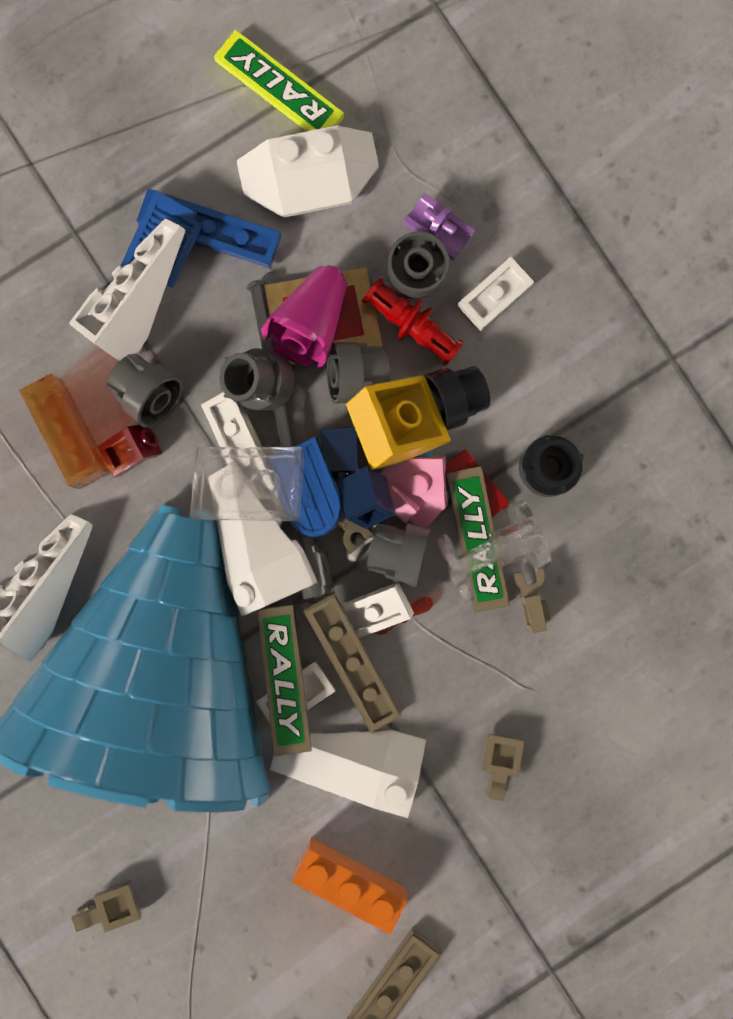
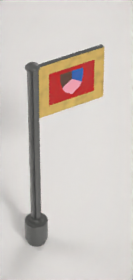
(355, 324)

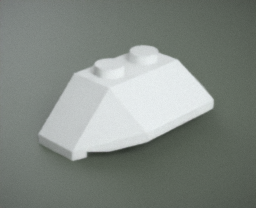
(309, 170)

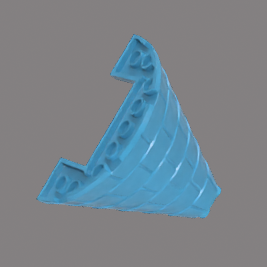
(147, 685)

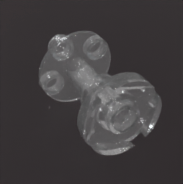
(505, 545)

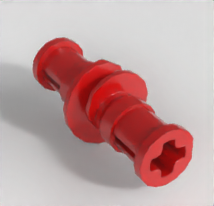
(412, 321)

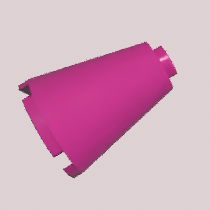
(308, 318)

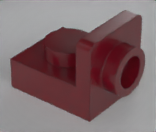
(129, 449)

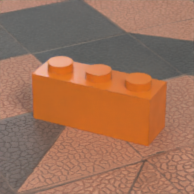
(350, 886)

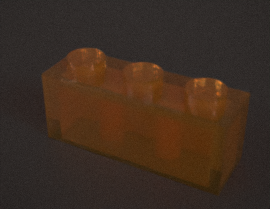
(65, 431)

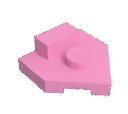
(418, 488)

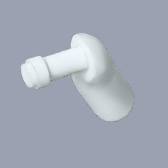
(359, 543)

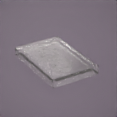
(247, 483)

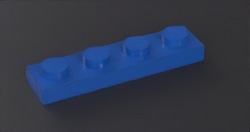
(229, 233)

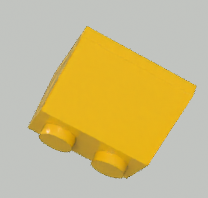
(397, 421)

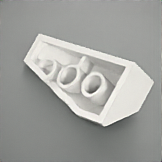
(125, 310)
(262, 563)
(38, 590)
(365, 767)

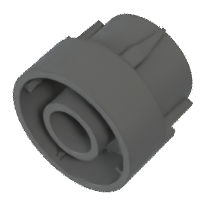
(422, 247)
(353, 367)
(257, 379)
(144, 389)
(399, 552)

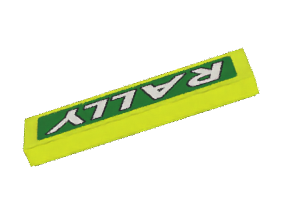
(276, 84)

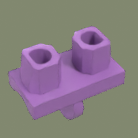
(439, 221)

